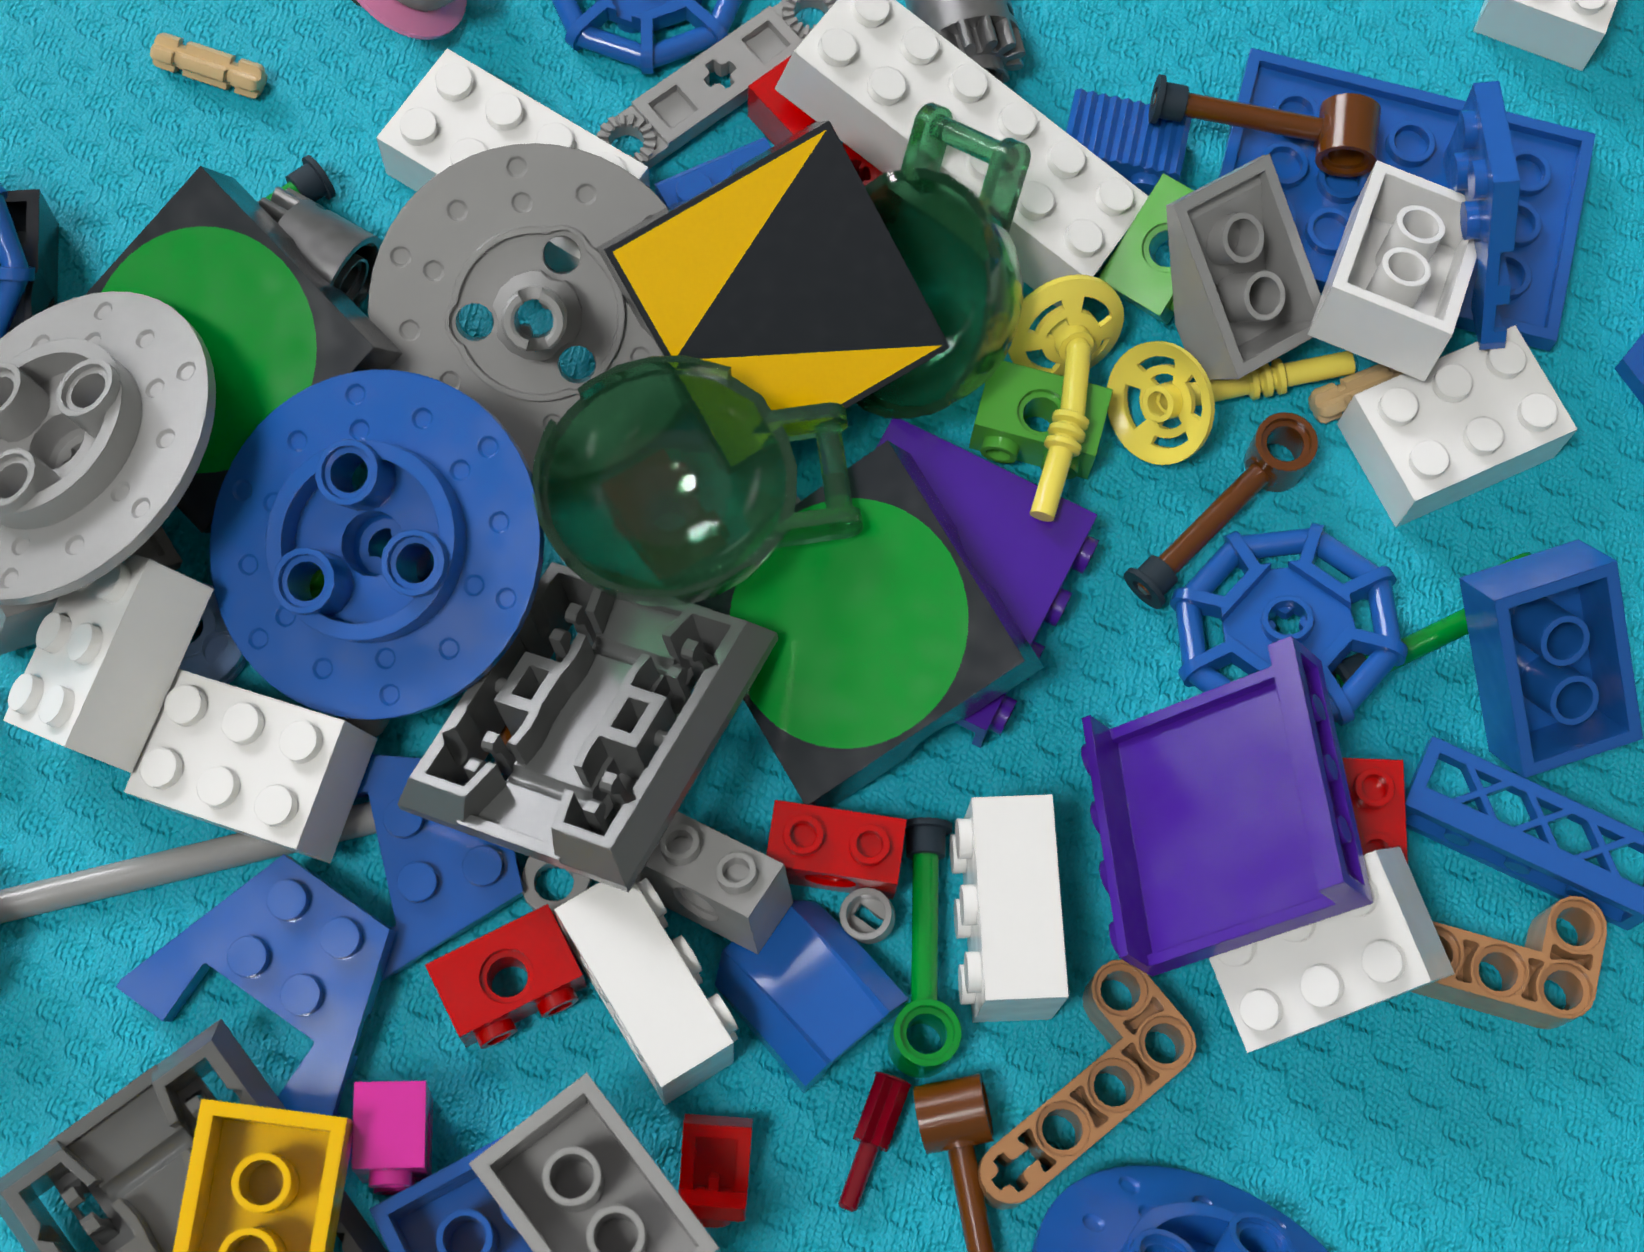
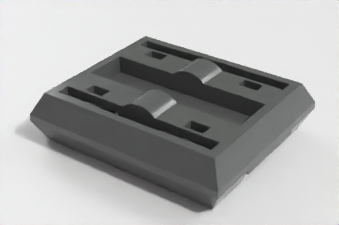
(589, 732)
(138, 1155)

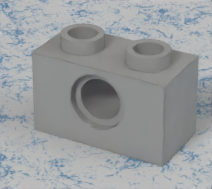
(719, 882)

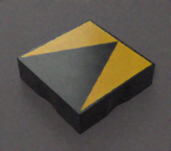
(780, 279)

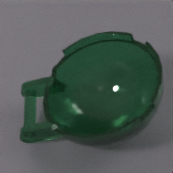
(958, 257)
(683, 481)

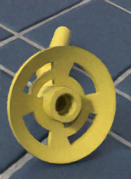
(1073, 342)
(1180, 397)

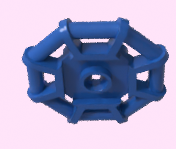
(645, 17)
(1299, 590)

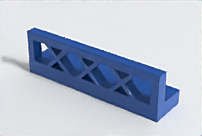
(1511, 848)

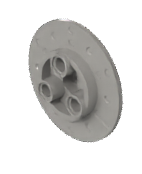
(483, 240)
(96, 437)

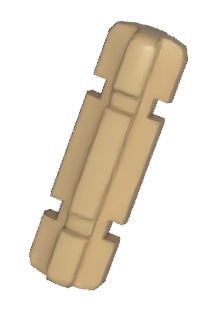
(208, 65)
(1332, 399)

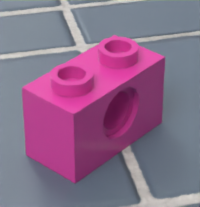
(392, 1134)

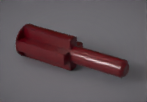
(874, 1133)

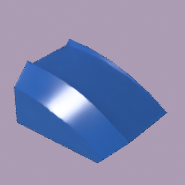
(808, 992)

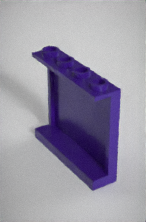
(1005, 544)
(1225, 817)

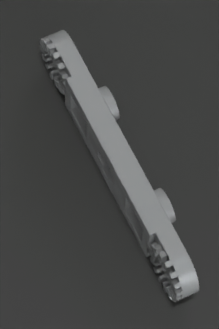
(685, 102)

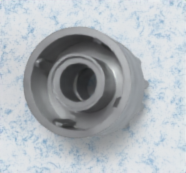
(979, 29)
(327, 241)

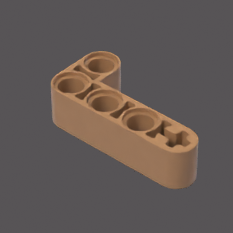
(1527, 967)
(1077, 1100)

